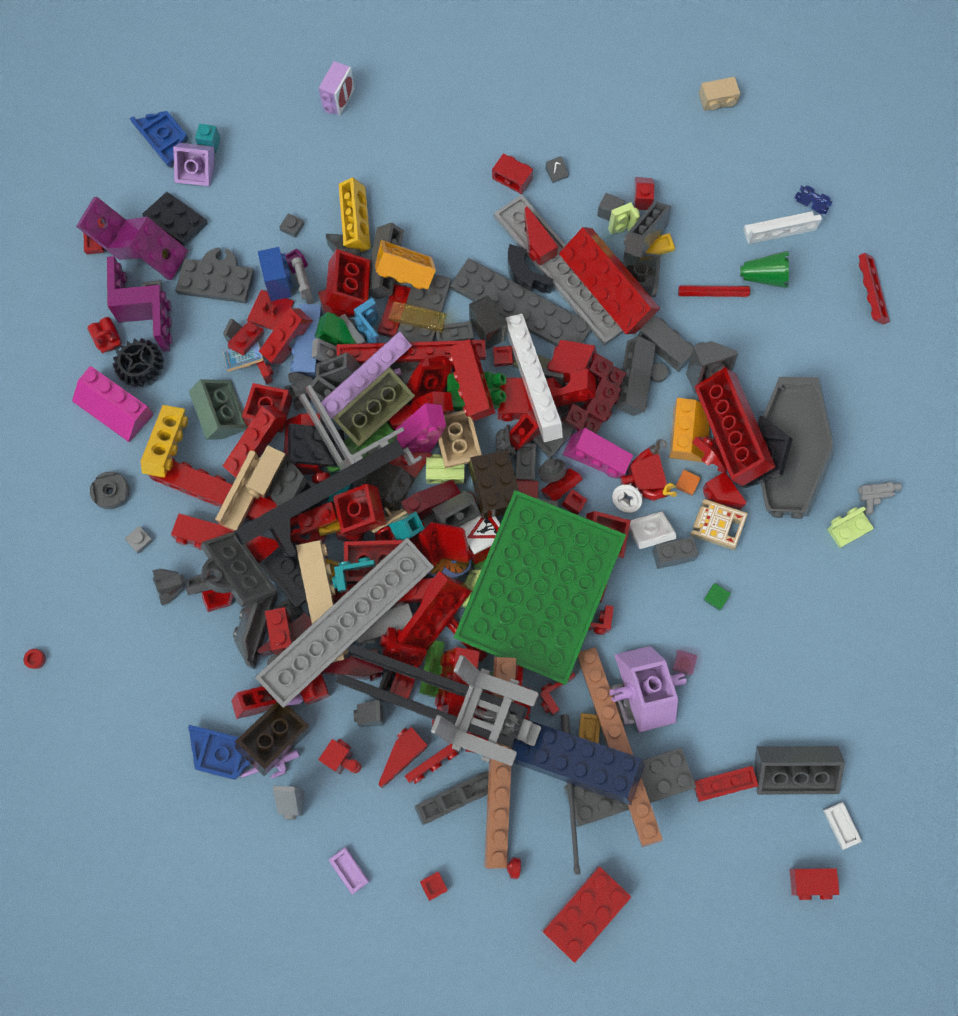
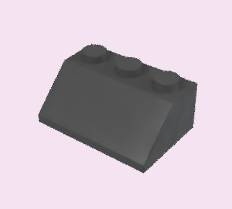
(707, 360)

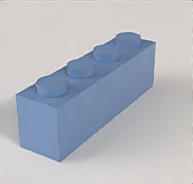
(302, 349)

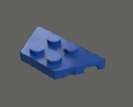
(161, 134)
(216, 753)

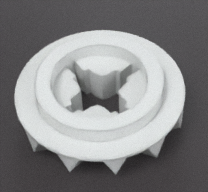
(624, 504)

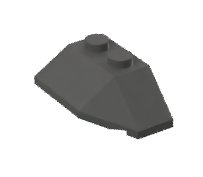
(252, 629)

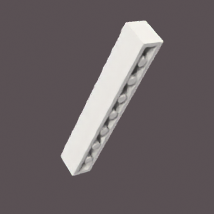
(533, 378)

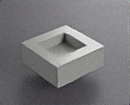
(138, 539)

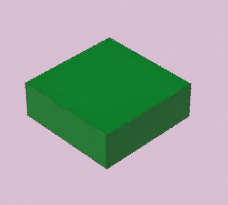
(717, 596)

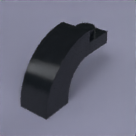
(523, 275)

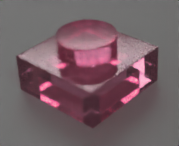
(684, 662)

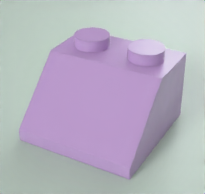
(193, 164)

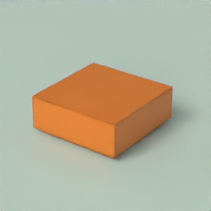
(687, 482)

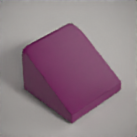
(295, 254)

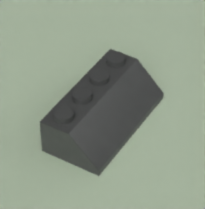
(798, 769)

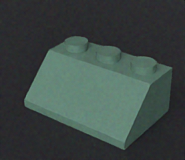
(217, 408)

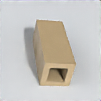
(265, 472)

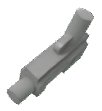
(874, 493)

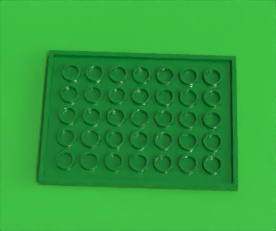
(540, 587)

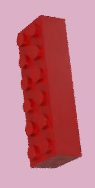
(609, 281)
(734, 427)

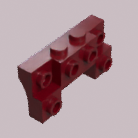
(607, 393)

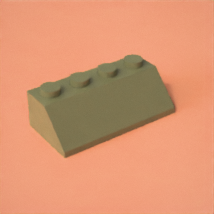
(373, 406)

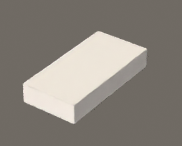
(842, 825)

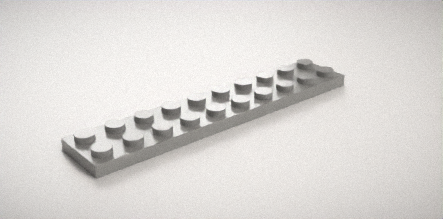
(565, 280)
(344, 622)

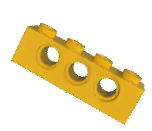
(354, 215)
(164, 441)

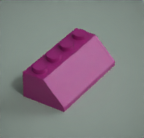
(110, 404)

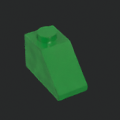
(333, 330)

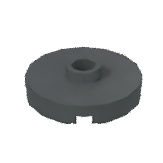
(105, 482)

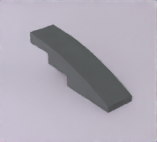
(453, 798)

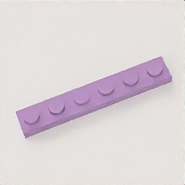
(365, 374)

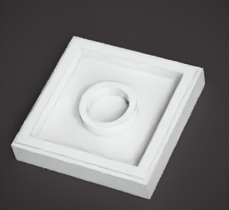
(651, 530)

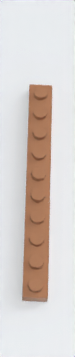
(616, 738)
(499, 789)

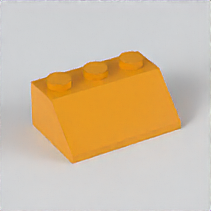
(404, 265)
(687, 423)

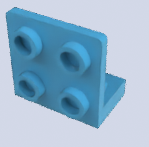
(366, 317)

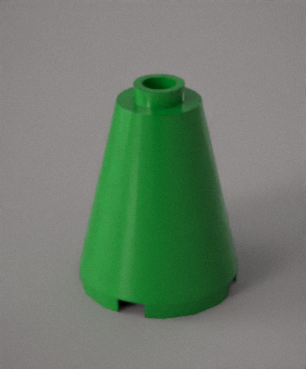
(767, 270)

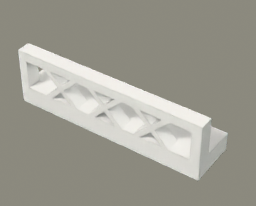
(781, 227)

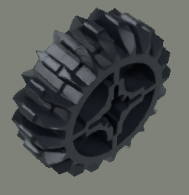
(142, 371)

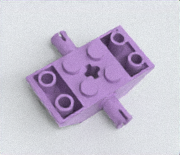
(648, 688)

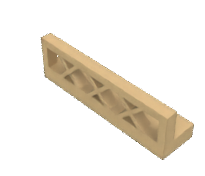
(238, 500)

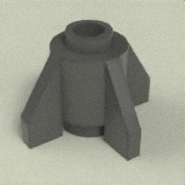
(297, 388)
(168, 584)

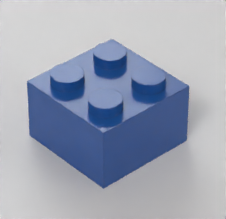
(275, 273)

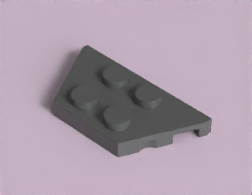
(287, 483)

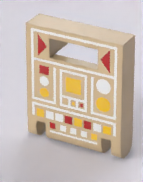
(715, 524)

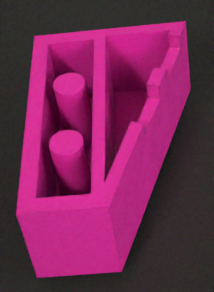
(422, 428)
(598, 453)

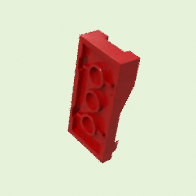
(437, 608)

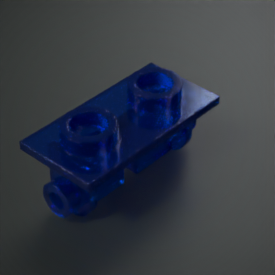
(819, 201)

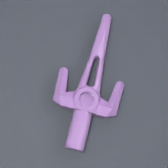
(281, 765)

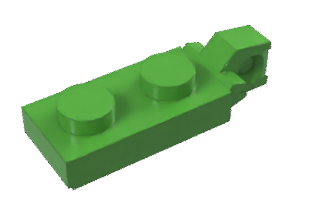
(432, 665)

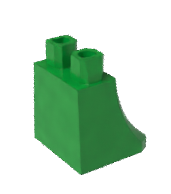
(493, 381)

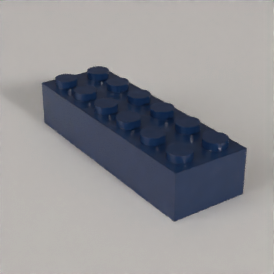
(582, 763)

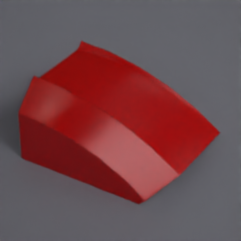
(429, 376)

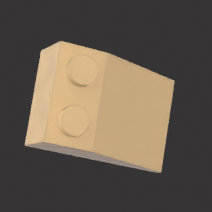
(458, 440)

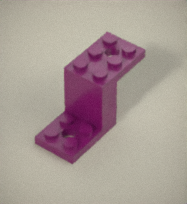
(132, 238)
(138, 303)

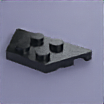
(779, 448)

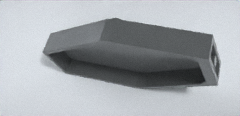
(801, 413)

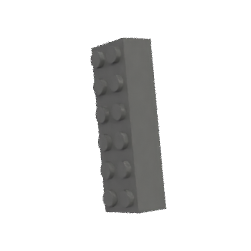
(662, 778)

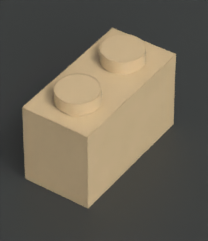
(719, 93)

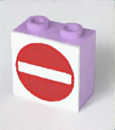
(336, 88)

